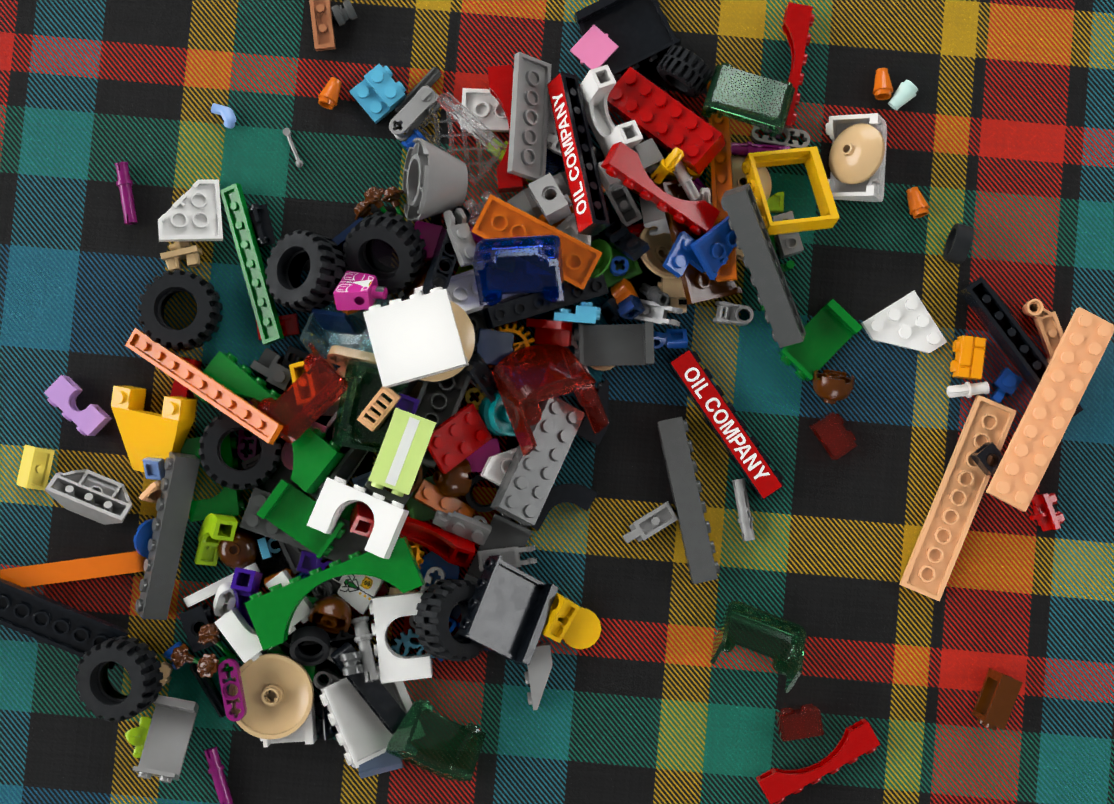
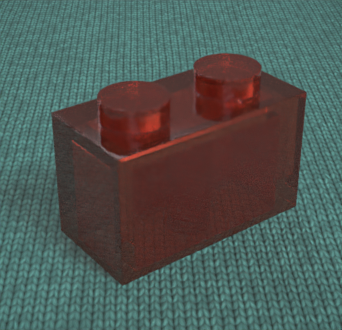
(833, 435)
(799, 723)

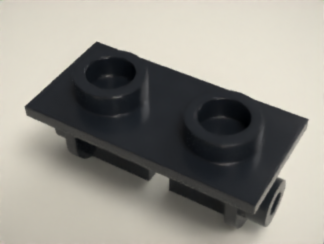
(262, 224)
(323, 726)

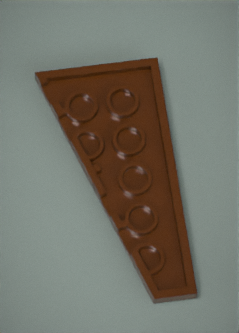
(695, 284)

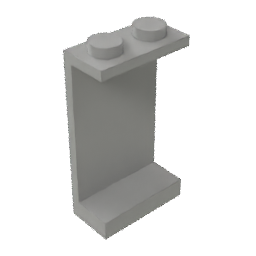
(167, 739)

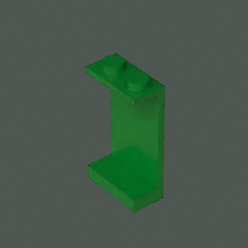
(823, 338)
(290, 512)

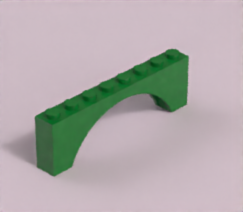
(312, 453)
(274, 610)

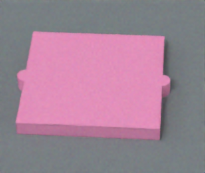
(594, 48)

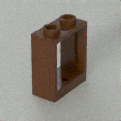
(996, 700)

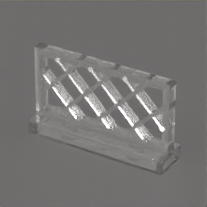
(469, 123)

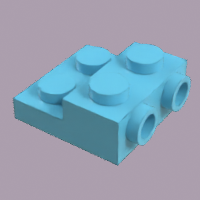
(378, 93)
(583, 314)

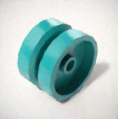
(496, 417)

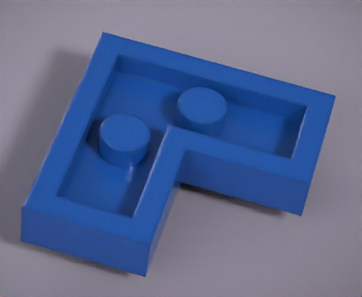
(682, 255)

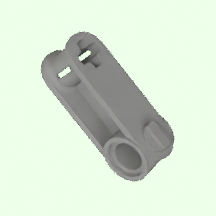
(413, 113)

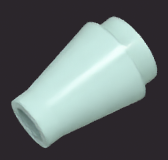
(903, 94)

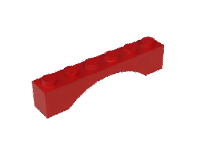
(796, 27)
(500, 87)
(626, 165)
(445, 544)
(856, 741)

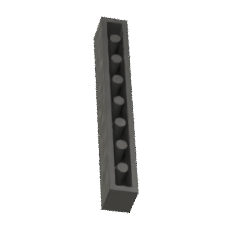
(763, 265)
(687, 500)
(167, 536)

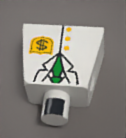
(358, 590)

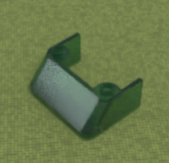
(765, 635)

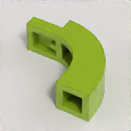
(212, 531)

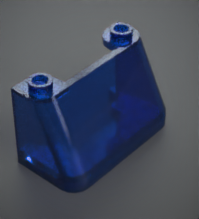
(518, 267)

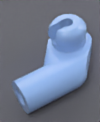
(226, 113)

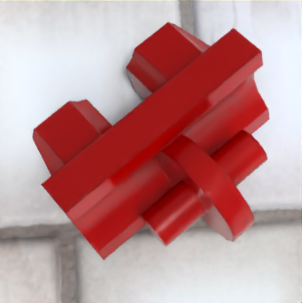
(1045, 513)

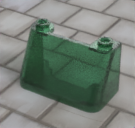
(749, 99)
(362, 386)
(437, 743)

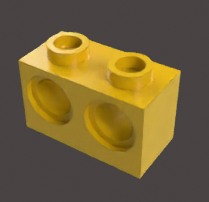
(559, 617)

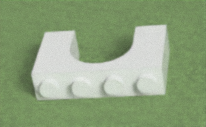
(595, 94)
(387, 516)
(244, 637)
(392, 665)

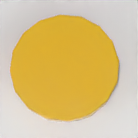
(583, 630)

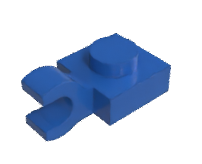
(672, 338)
(1005, 384)

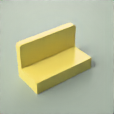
(35, 467)

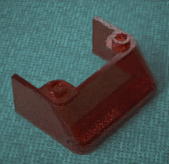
(306, 397)

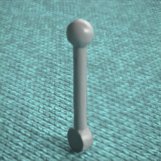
(287, 132)

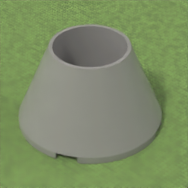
(432, 181)

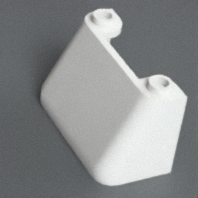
(873, 188)

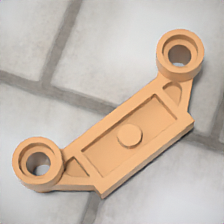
(1046, 324)

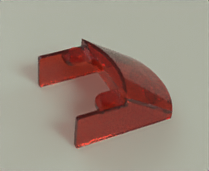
(542, 374)

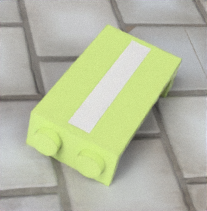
(401, 452)

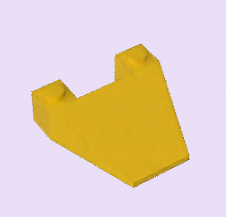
(148, 432)

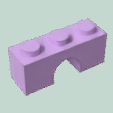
(64, 395)

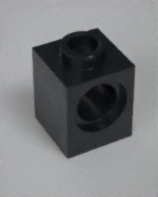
(981, 454)

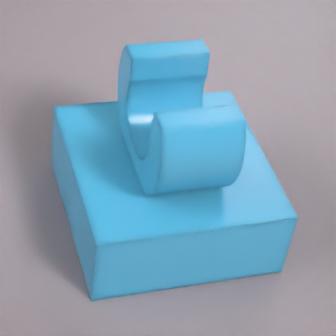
(265, 547)

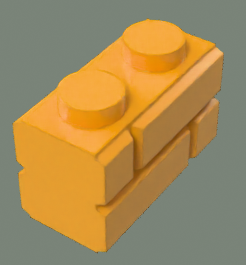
(968, 357)

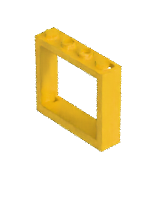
(818, 179)

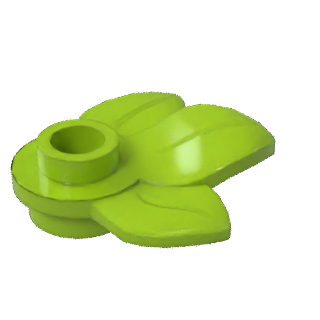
(137, 735)

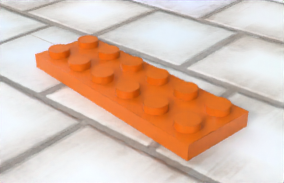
(505, 221)

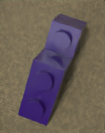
(245, 584)

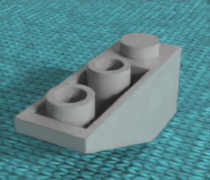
(538, 673)

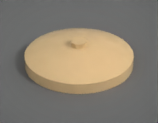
(276, 696)

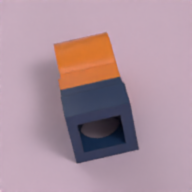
(627, 299)

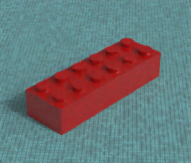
(665, 120)

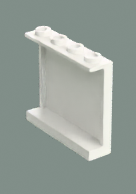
(415, 337)
(356, 723)

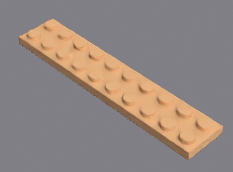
(1051, 409)
(956, 500)

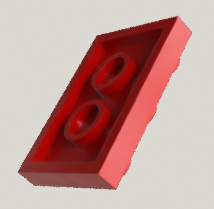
(458, 438)

